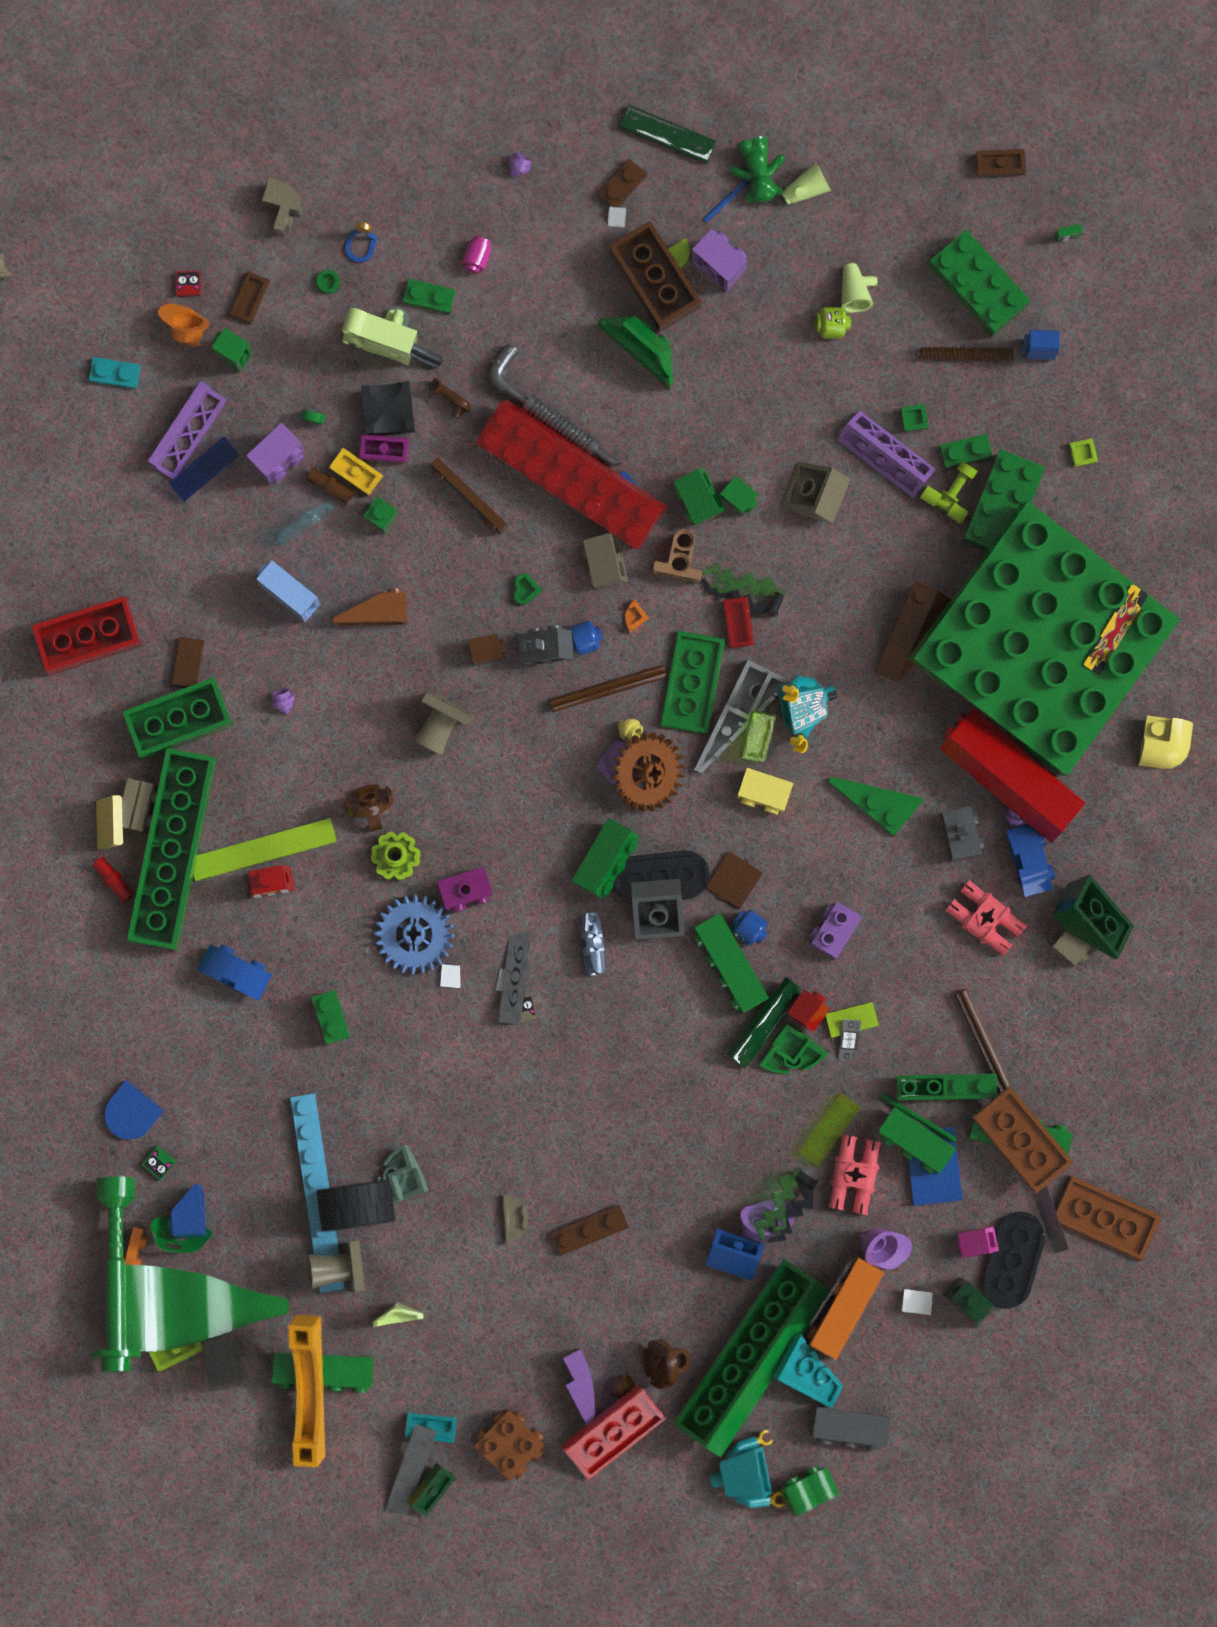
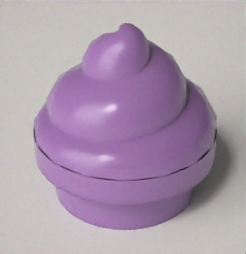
(519, 164)
(282, 700)
(1013, 819)

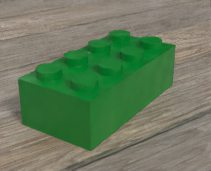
(979, 283)
(1008, 485)
(178, 718)

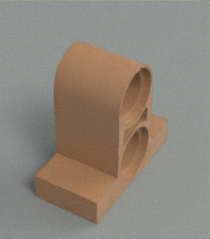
(683, 554)

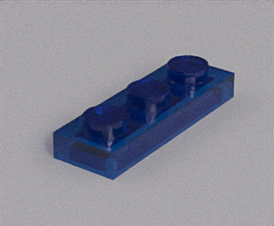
(204, 469)

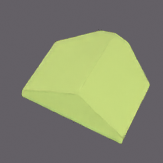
(396, 1314)

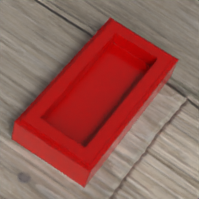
(738, 622)

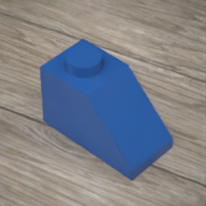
(189, 1215)

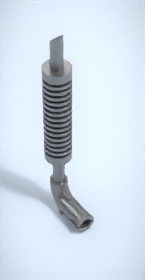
(542, 412)

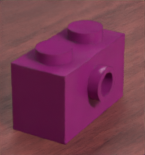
(465, 889)

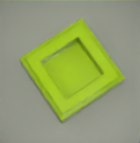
(1083, 452)

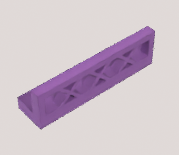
(179, 425)
(884, 456)

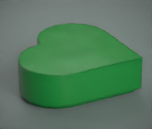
(525, 589)

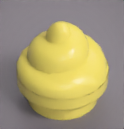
(629, 728)

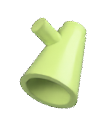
(806, 186)
(854, 289)

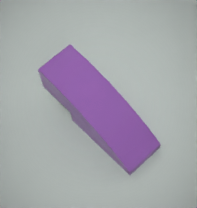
(581, 1387)

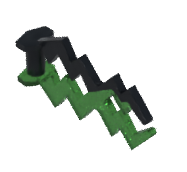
(734, 587)
(786, 1183)

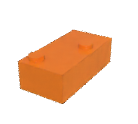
(845, 1308)

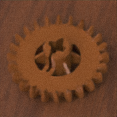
(661, 772)

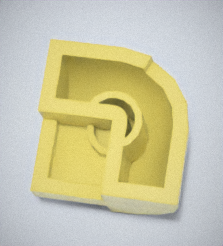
(1165, 742)

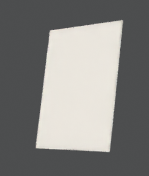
(617, 216)

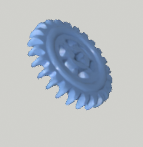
(414, 910)

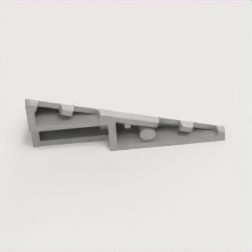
(754, 692)

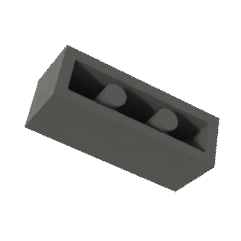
(851, 1428)

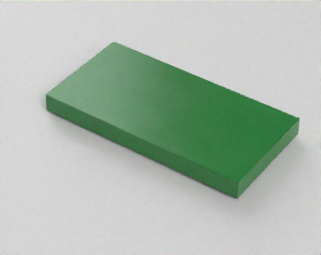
(692, 682)

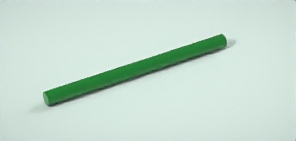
(918, 1118)

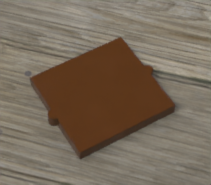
(734, 880)

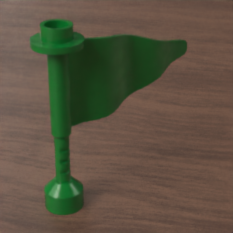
(161, 1305)

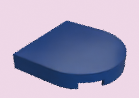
(131, 1112)

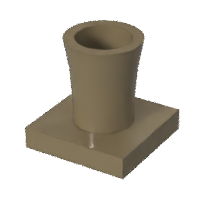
(440, 722)
(337, 1268)

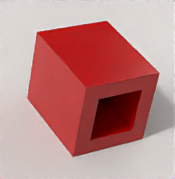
(809, 1010)

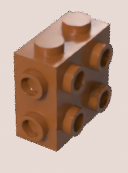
(510, 1444)

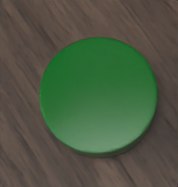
(327, 282)
(312, 417)

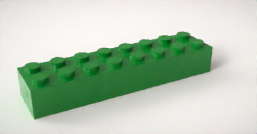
(172, 849)
(751, 1358)

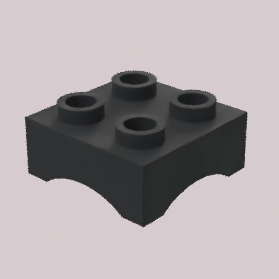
(388, 409)

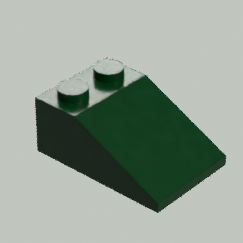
(1093, 917)

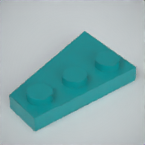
(807, 1373)

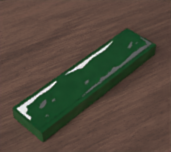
(667, 134)
(764, 1023)

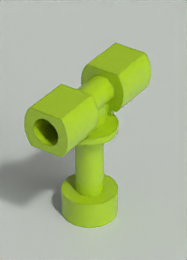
(948, 500)

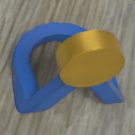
(361, 228)

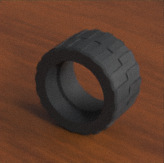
(355, 1205)

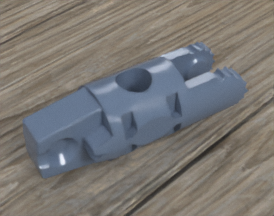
(592, 943)

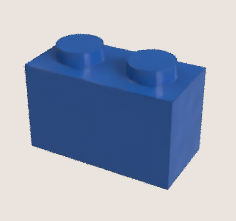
(735, 1254)

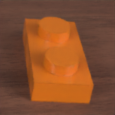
(137, 1242)

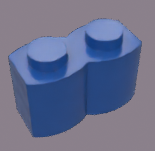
(1041, 344)

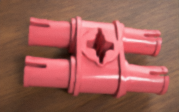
(999, 915)
(845, 1163)

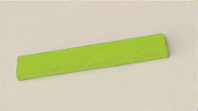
(264, 849)

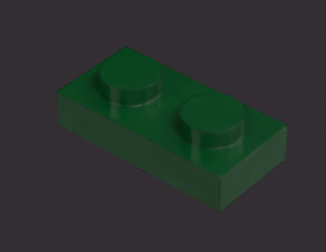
(431, 1489)

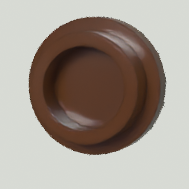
(622, 1385)

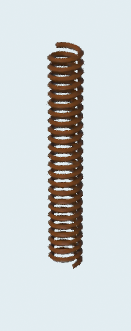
(969, 350)

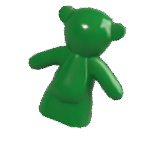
(759, 172)

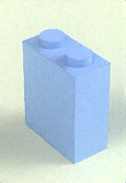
(287, 590)

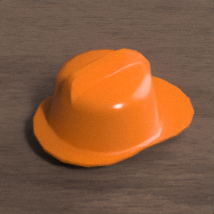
(184, 323)

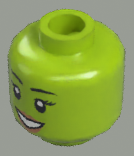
(832, 322)

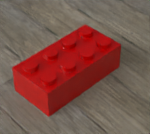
(86, 635)

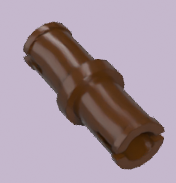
(329, 485)

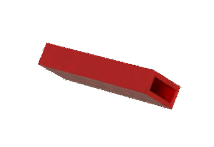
(1011, 775)

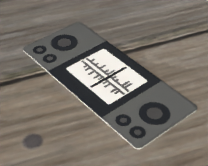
(849, 1039)

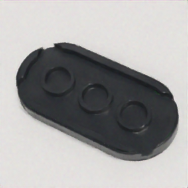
(664, 867)
(1014, 1266)

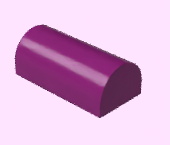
(384, 448)

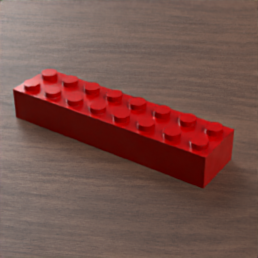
(571, 474)

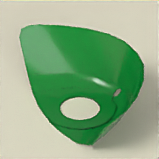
(160, 1231)

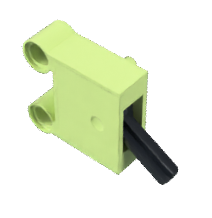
(386, 337)

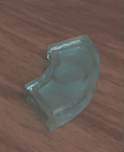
(304, 522)

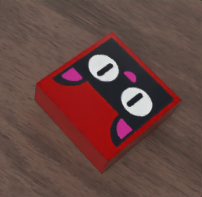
(188, 283)

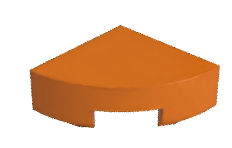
(634, 616)

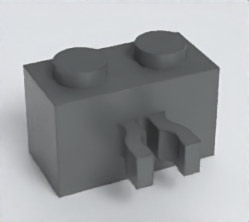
(545, 646)
(961, 833)

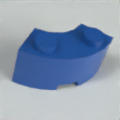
(1030, 860)
(235, 972)

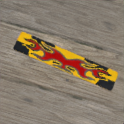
(1115, 629)

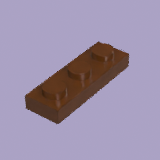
(590, 1230)

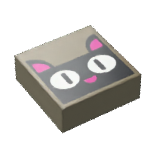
(528, 1009)

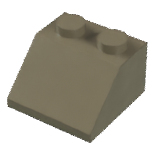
(816, 492)

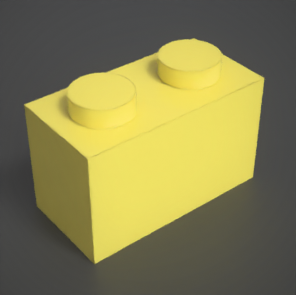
(764, 791)

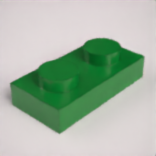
(429, 296)
(966, 450)

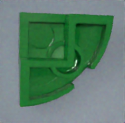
(792, 1049)

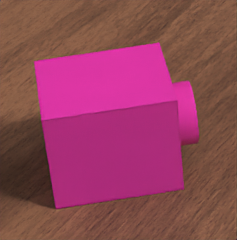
(977, 1242)

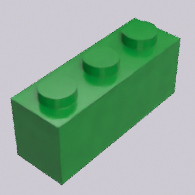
(606, 859)
(915, 1141)

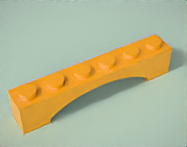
(307, 1354)

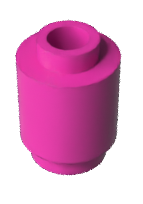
(476, 255)

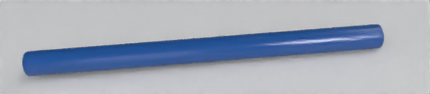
(731, 195)

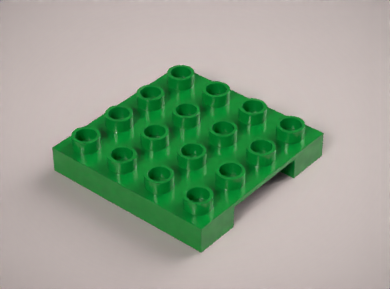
(1025, 628)

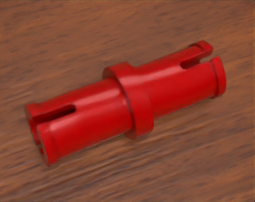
(113, 879)

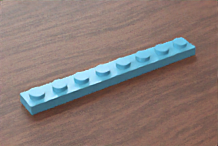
(314, 1175)

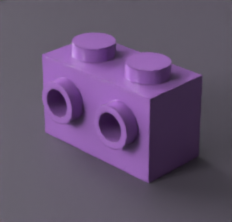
(835, 930)

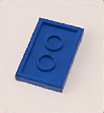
(936, 1187)

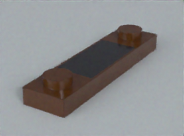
(443, 472)

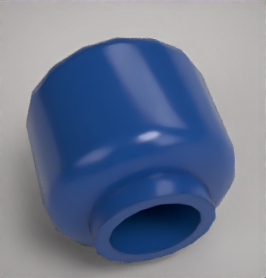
(585, 637)
(749, 927)

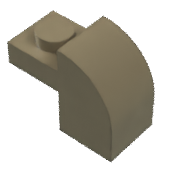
(286, 200)

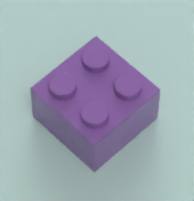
(719, 259)
(276, 454)

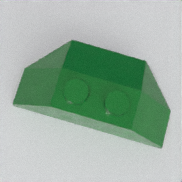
(642, 344)

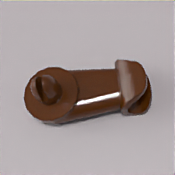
(455, 399)

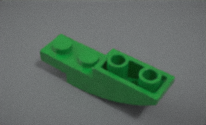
(947, 1087)

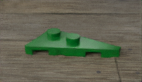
(884, 806)

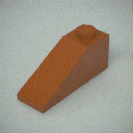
(382, 609)

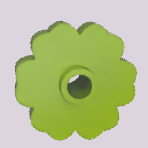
(387, 846)

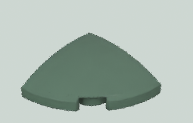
(403, 1175)

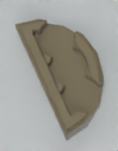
(514, 1218)

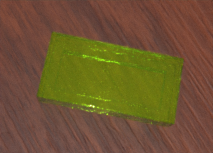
(757, 736)

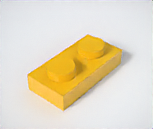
(356, 471)

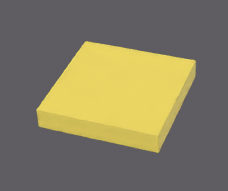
(109, 822)

